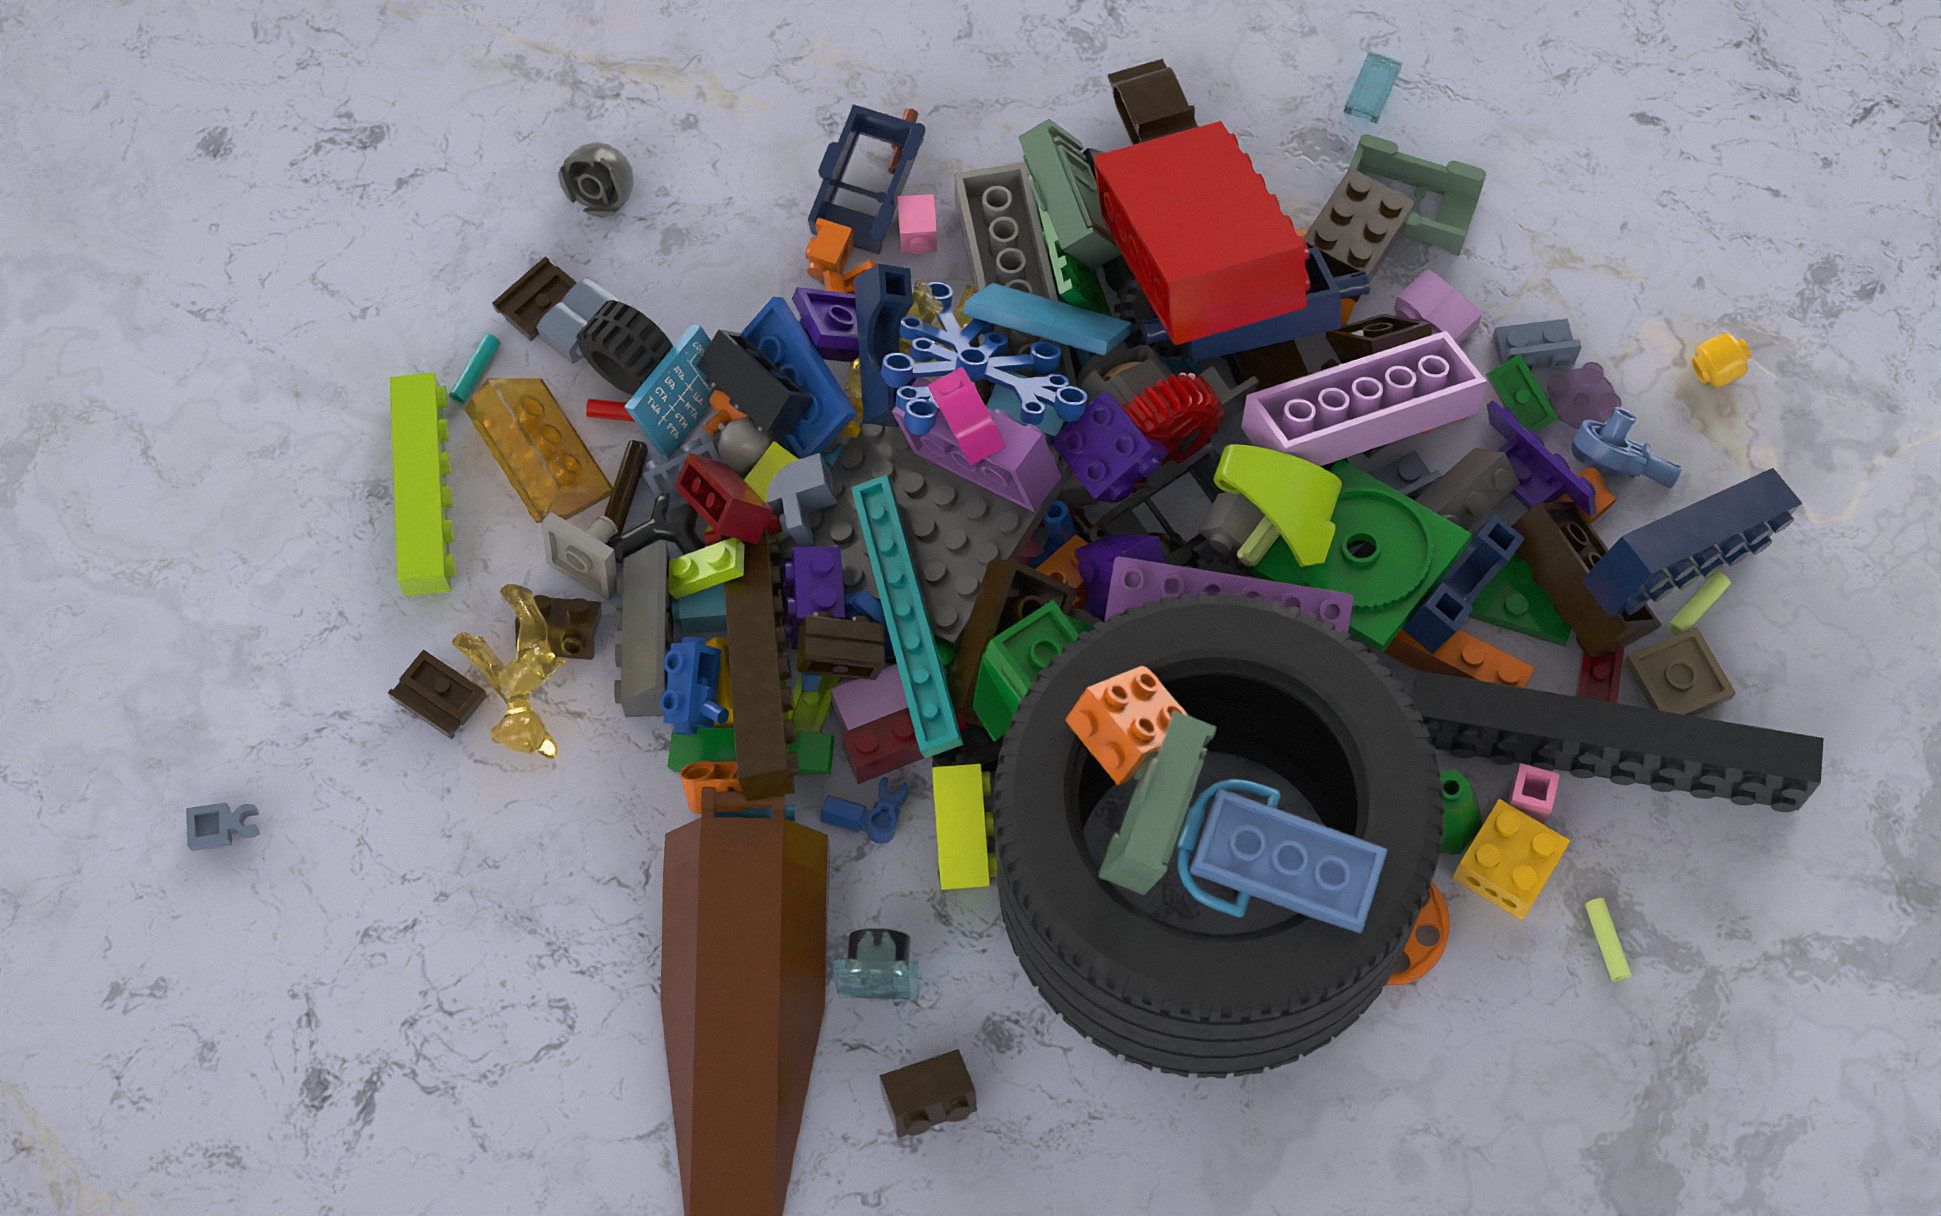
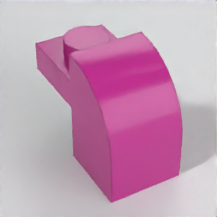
(966, 416)

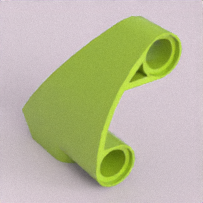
(1289, 492)

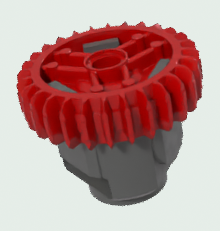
(1164, 406)

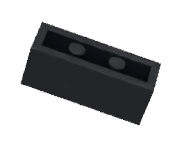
(753, 383)

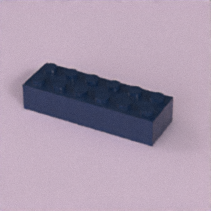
(1692, 543)

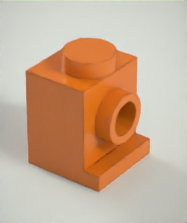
(829, 249)

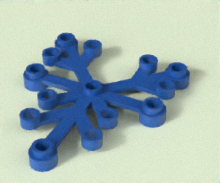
(977, 362)

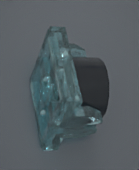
(877, 966)

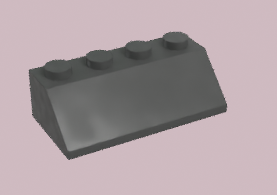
(645, 629)

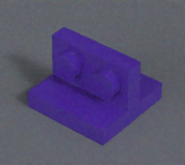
(829, 322)

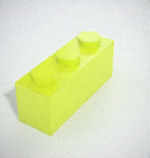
(963, 826)

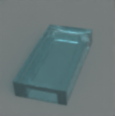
(1373, 87)

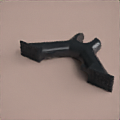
(657, 529)

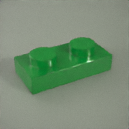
(1522, 394)

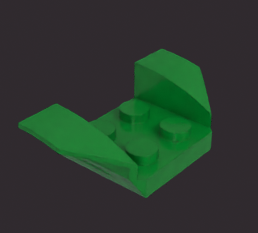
(1016, 659)

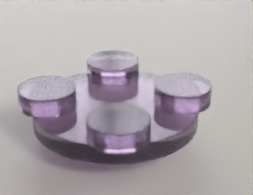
(1582, 395)

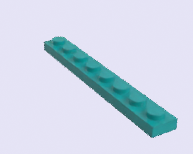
(906, 617)

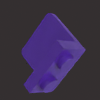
(1108, 450)
(812, 585)

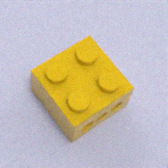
(1511, 859)

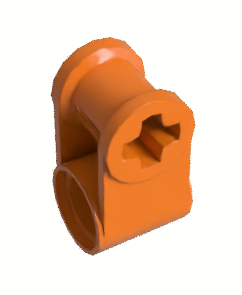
(709, 774)

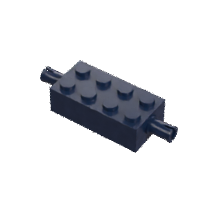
(1320, 316)

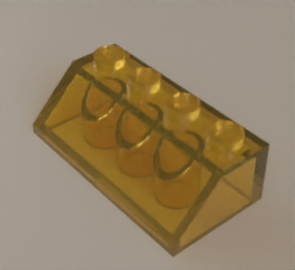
(537, 447)

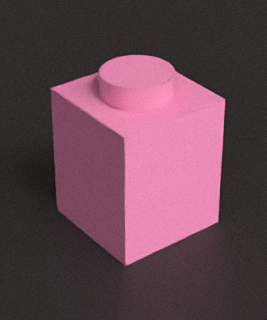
(917, 223)
(1533, 791)

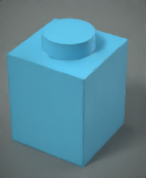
(701, 610)

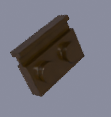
(533, 297)
(437, 694)

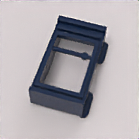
(866, 229)

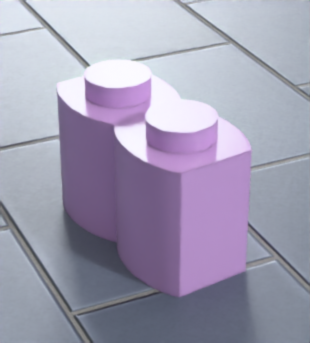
(1435, 302)

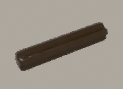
(626, 483)

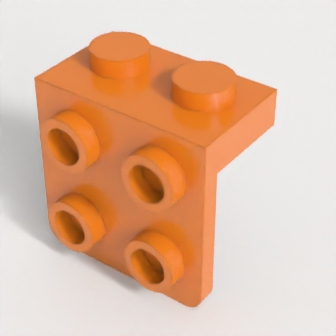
(1123, 720)

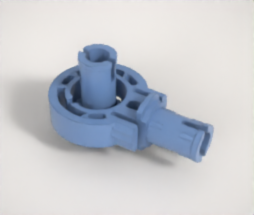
(1616, 454)

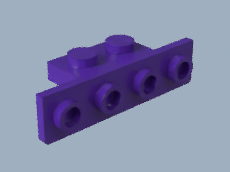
(1540, 473)

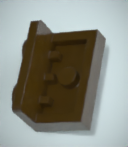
(570, 625)

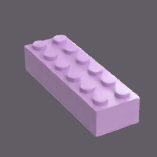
(1366, 401)

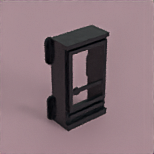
(1122, 519)

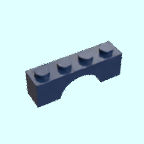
(881, 300)
(1452, 597)

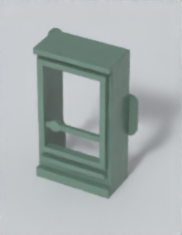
(1457, 183)
(1068, 193)
(1158, 806)

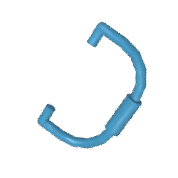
(1190, 834)

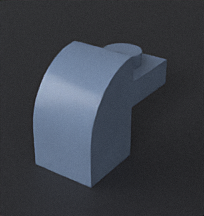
(797, 491)

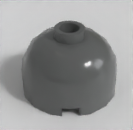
(597, 178)

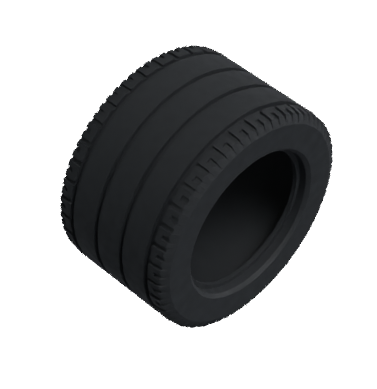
(1279, 696)

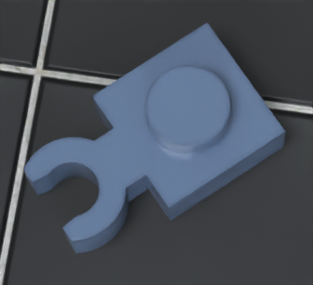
(214, 824)

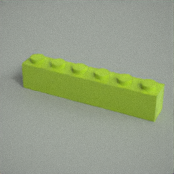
(420, 484)

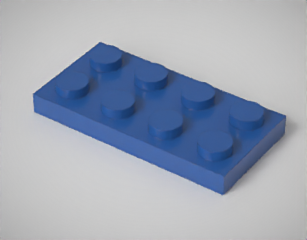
(788, 346)

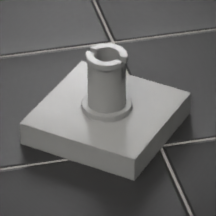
(582, 553)

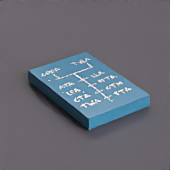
(674, 394)

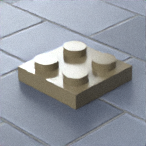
(1680, 674)

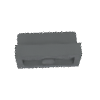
(1230, 400)

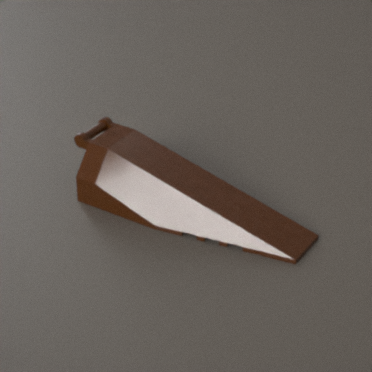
(741, 998)

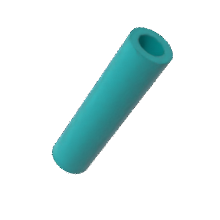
(474, 368)

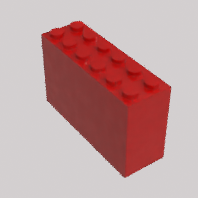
(1201, 232)

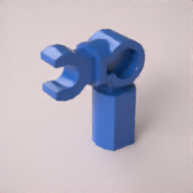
(1059, 529)
(878, 823)

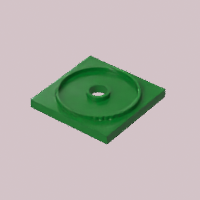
(1389, 586)

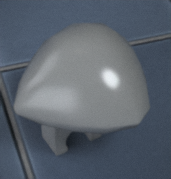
(741, 444)

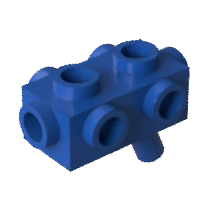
(692, 687)

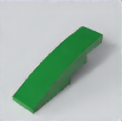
(718, 745)

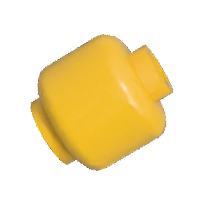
(1721, 360)

